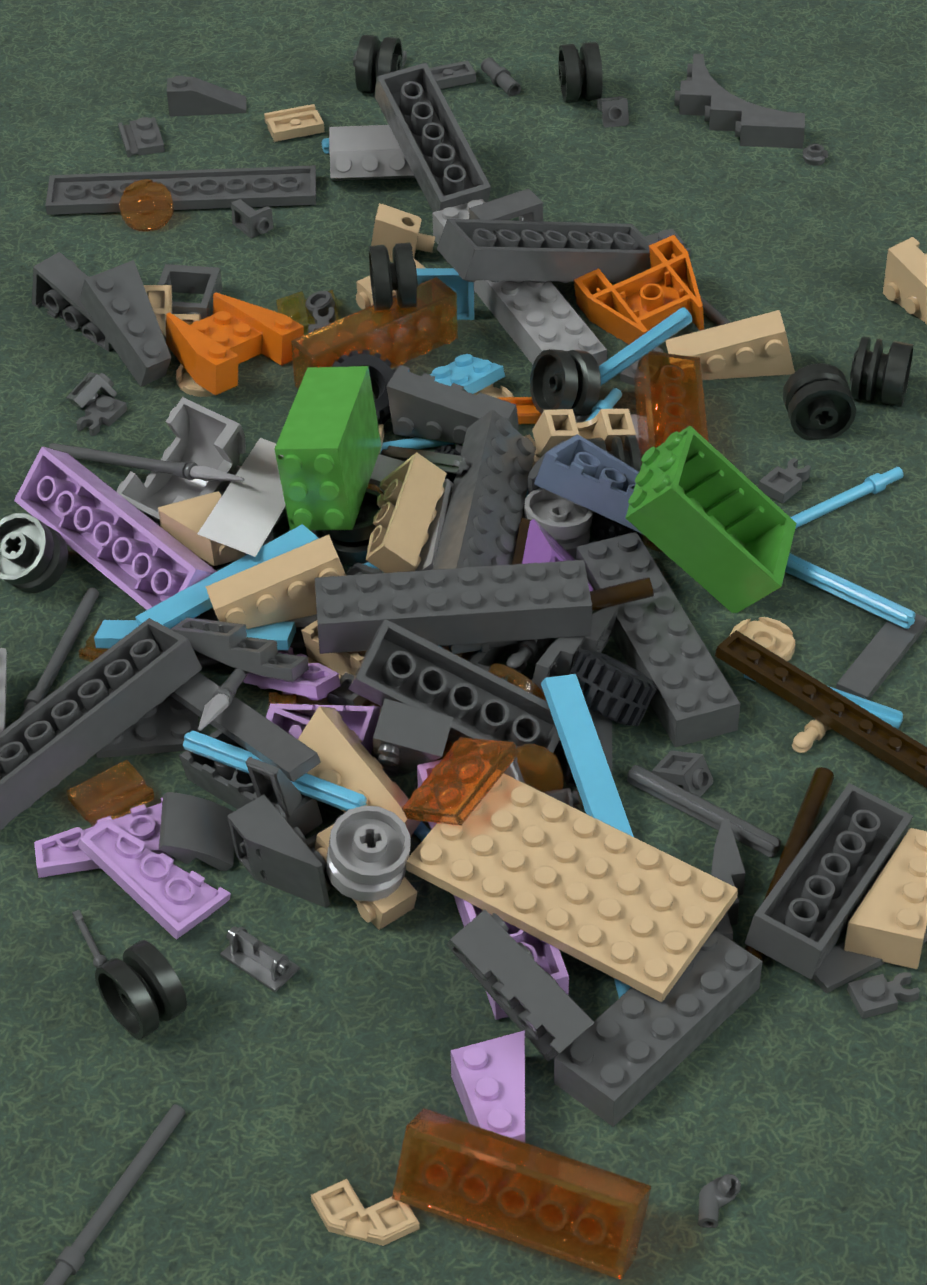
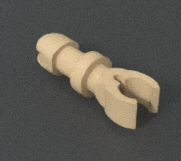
(813, 731)

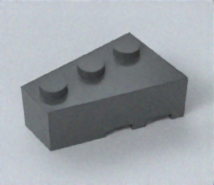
(408, 737)

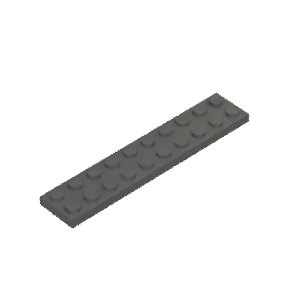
(187, 187)

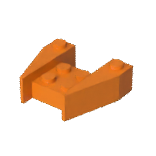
(644, 299)
(230, 336)

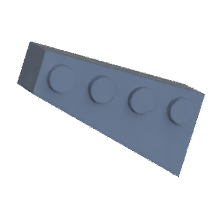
(589, 478)

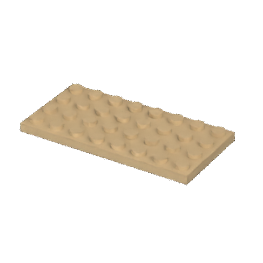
(577, 885)

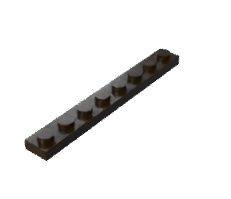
(825, 705)

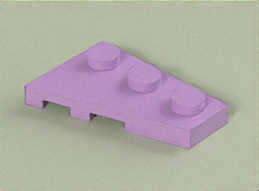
(313, 684)

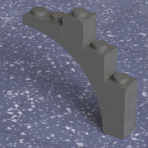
(727, 112)

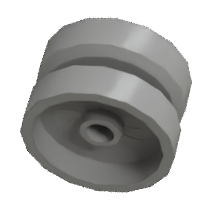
(560, 518)
(367, 853)

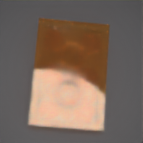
(460, 781)

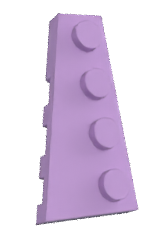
(61, 852)
(152, 880)

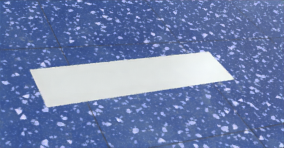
(248, 506)

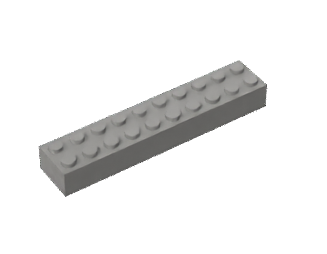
(529, 310)

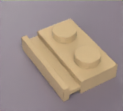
(294, 122)

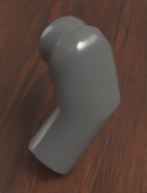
(714, 1196)

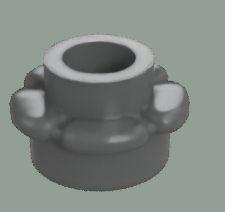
(815, 154)

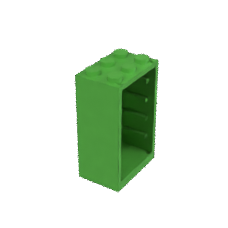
(328, 448)
(711, 520)

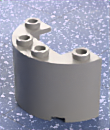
(201, 439)

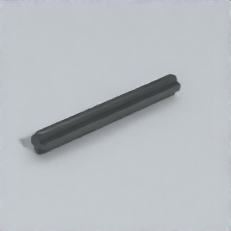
(447, 462)
(703, 810)

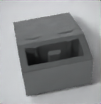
(277, 852)

